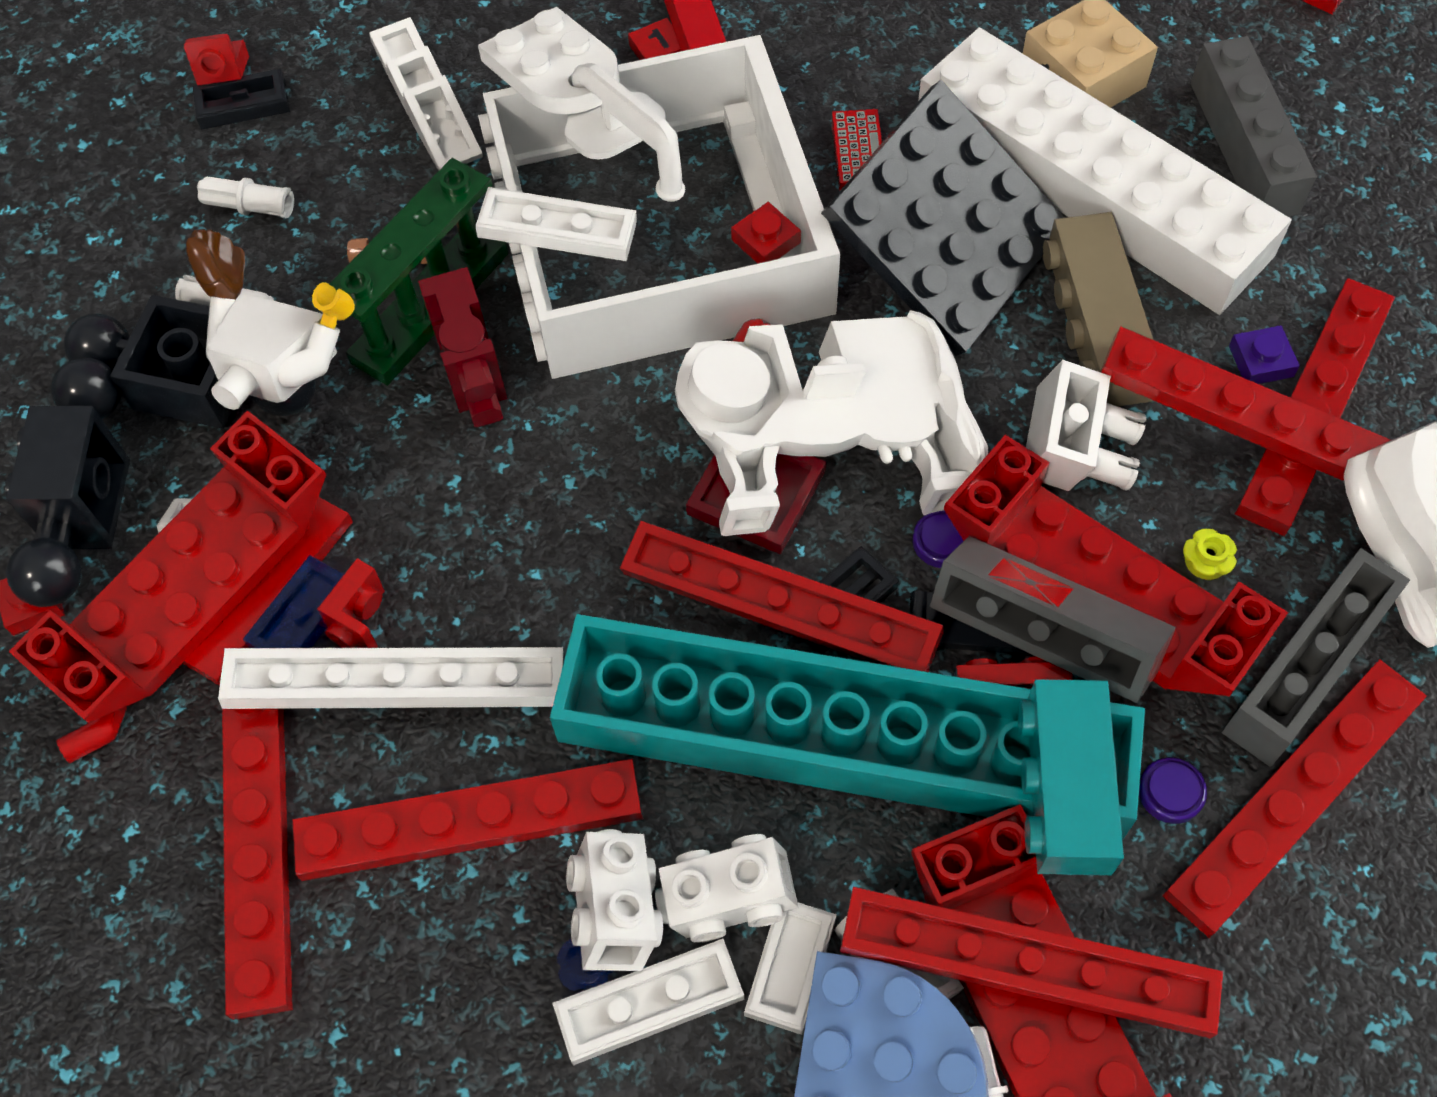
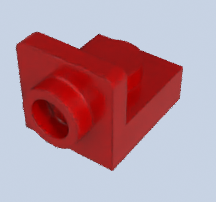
(216, 58)
(351, 601)

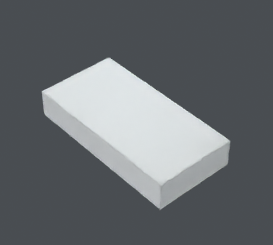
(787, 968)

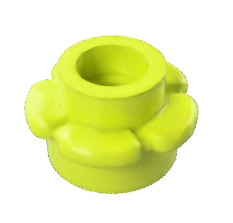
(1205, 565)

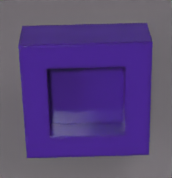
(1264, 355)

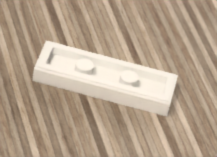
(556, 224)
(648, 1001)

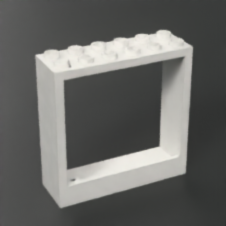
(696, 89)

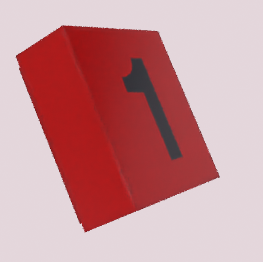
(654, 40)

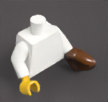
(255, 341)

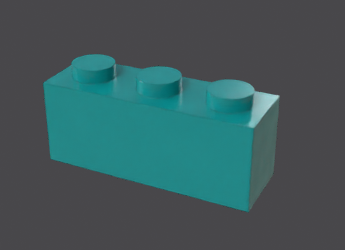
(1071, 778)

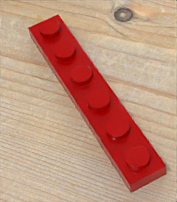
(1324, 384)
(1235, 404)
(781, 599)
(1293, 798)
(465, 820)
(255, 864)
(1033, 962)

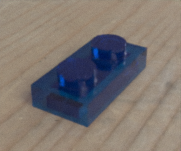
(293, 614)

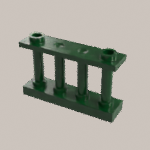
(396, 250)

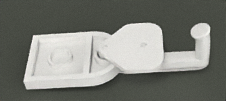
(575, 74)

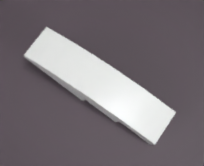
(425, 94)

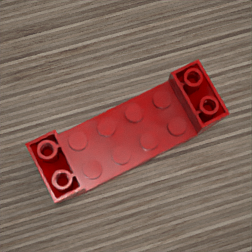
(1014, 513)
(182, 579)
(1037, 1042)

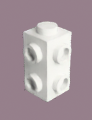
(726, 888)
(614, 901)

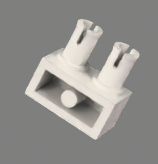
(1068, 426)

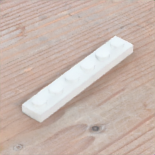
(389, 677)

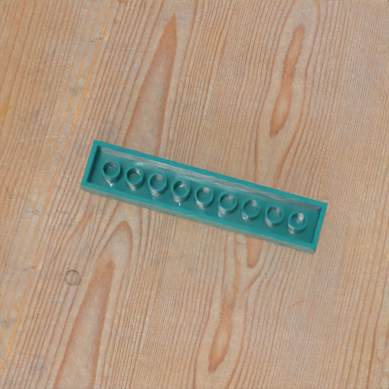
(809, 718)

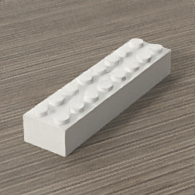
(1095, 161)

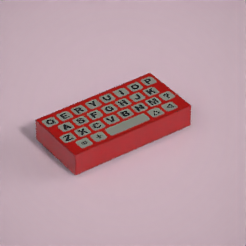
(855, 139)

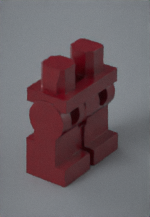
(466, 346)

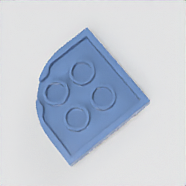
(884, 1035)

